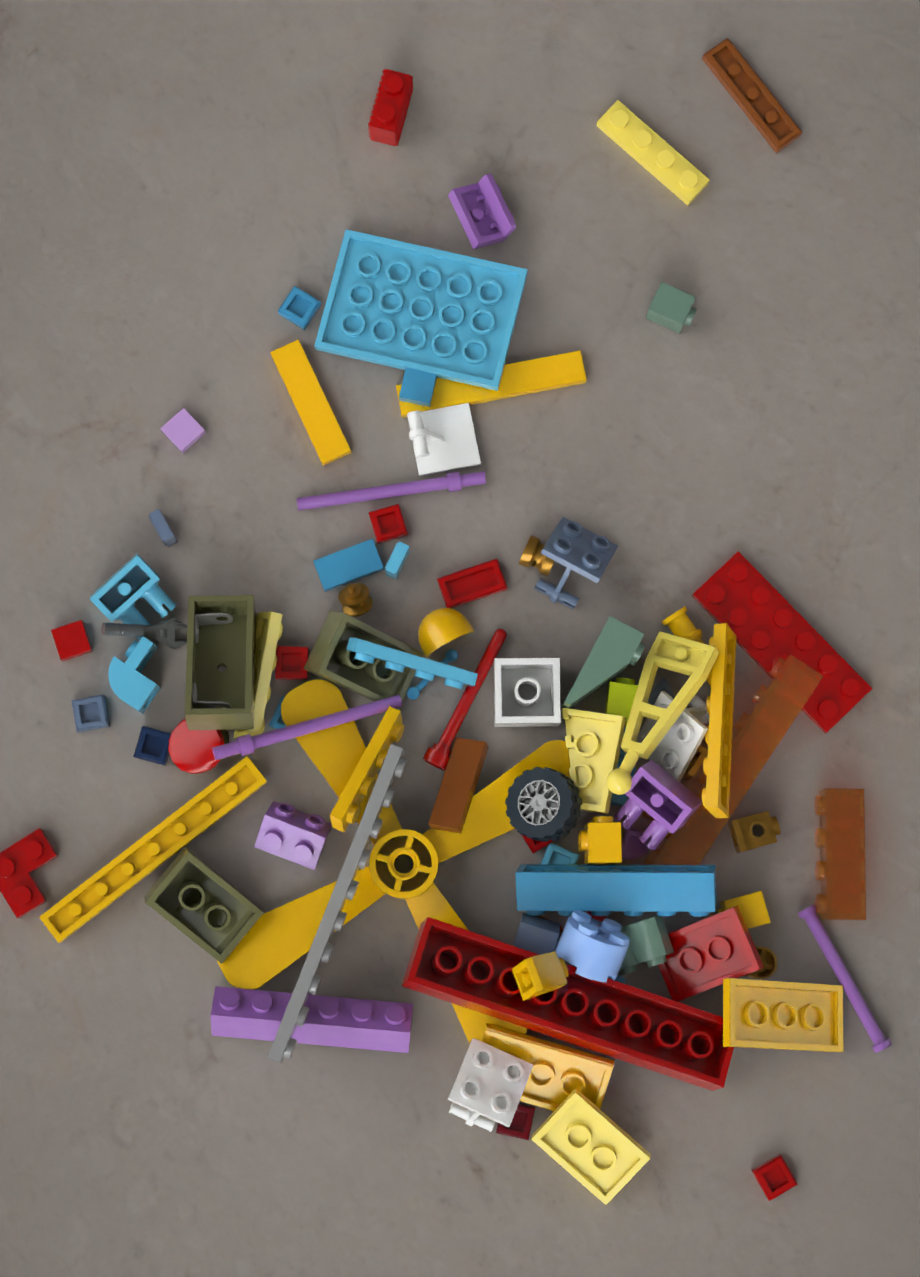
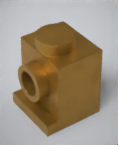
(742, 831)

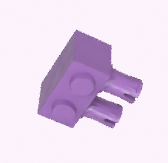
(661, 798)

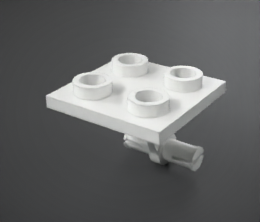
(443, 439)
(682, 739)
(488, 1086)

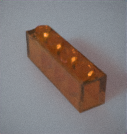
(841, 854)

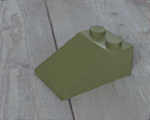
(337, 665)
(203, 905)

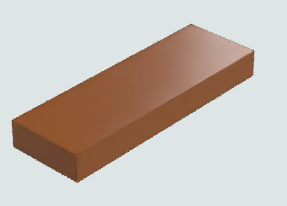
(458, 785)

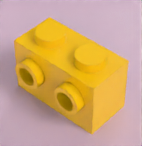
(601, 841)

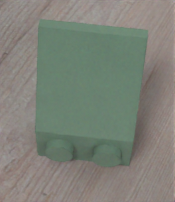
(610, 656)

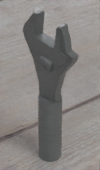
(161, 631)

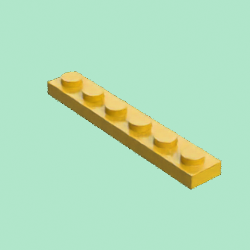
(719, 733)

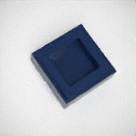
(153, 746)

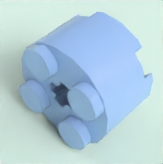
(593, 946)

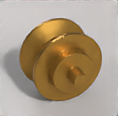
(355, 599)

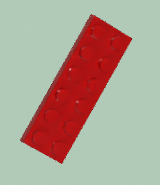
(773, 629)

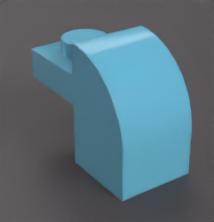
(127, 678)

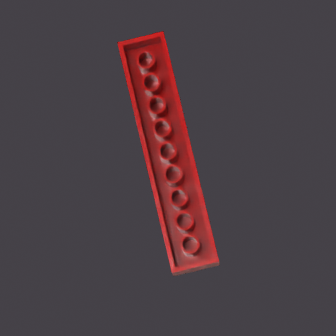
(584, 1012)

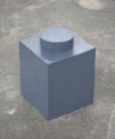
(537, 934)

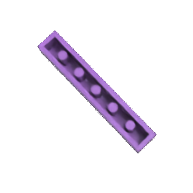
(328, 1023)

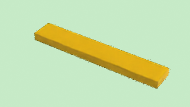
(516, 380)

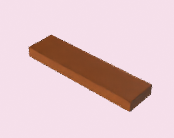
(752, 95)

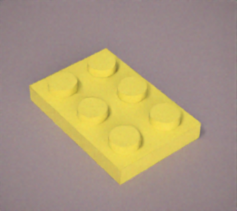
(591, 1146)

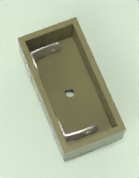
(218, 635)

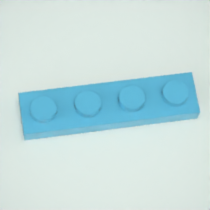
(398, 660)

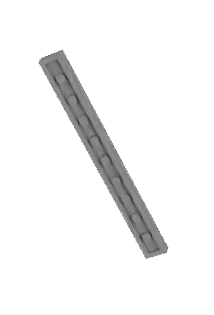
(333, 916)

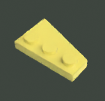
(593, 753)

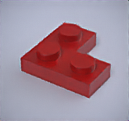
(16, 868)

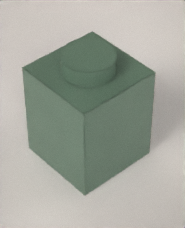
(671, 308)

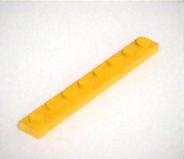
(153, 849)

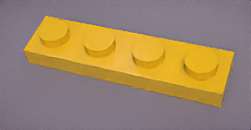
(362, 779)

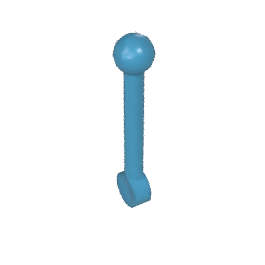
(413, 692)

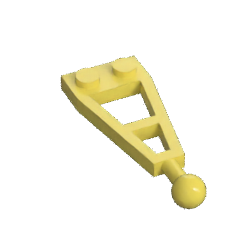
(674, 655)

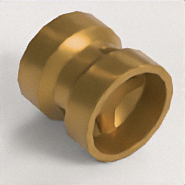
(533, 557)
(769, 962)

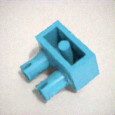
(122, 589)

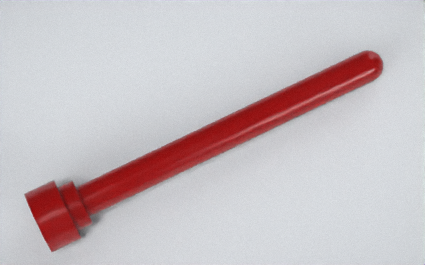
(439, 753)

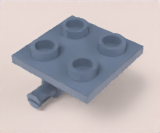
(578, 551)

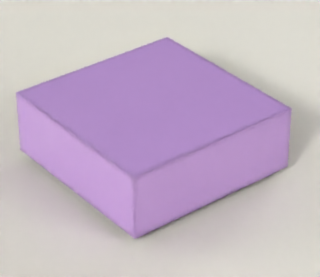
(183, 430)

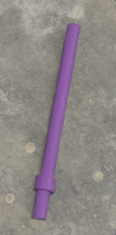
(453, 482)
(246, 743)

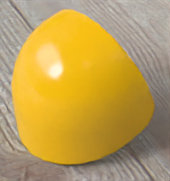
(441, 628)

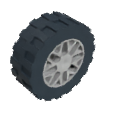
(543, 804)

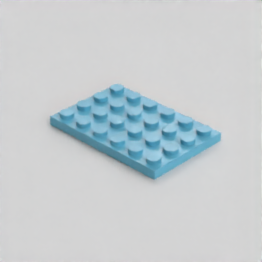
(421, 309)

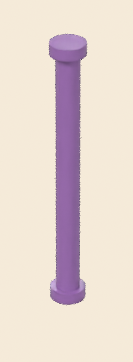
(845, 979)

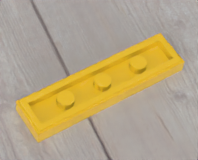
(310, 402)

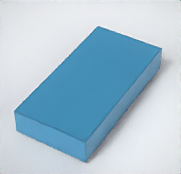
(348, 565)

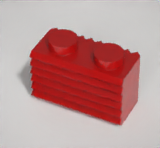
(390, 107)

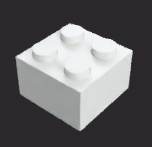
(527, 692)

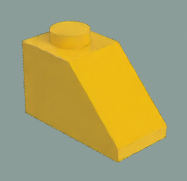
(540, 975)

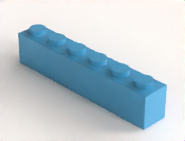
(616, 888)

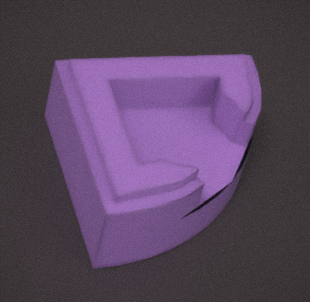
(632, 846)

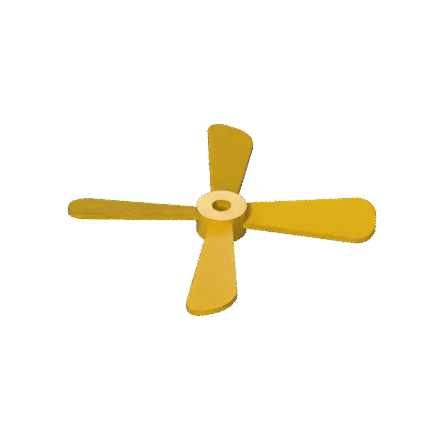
(289, 930)

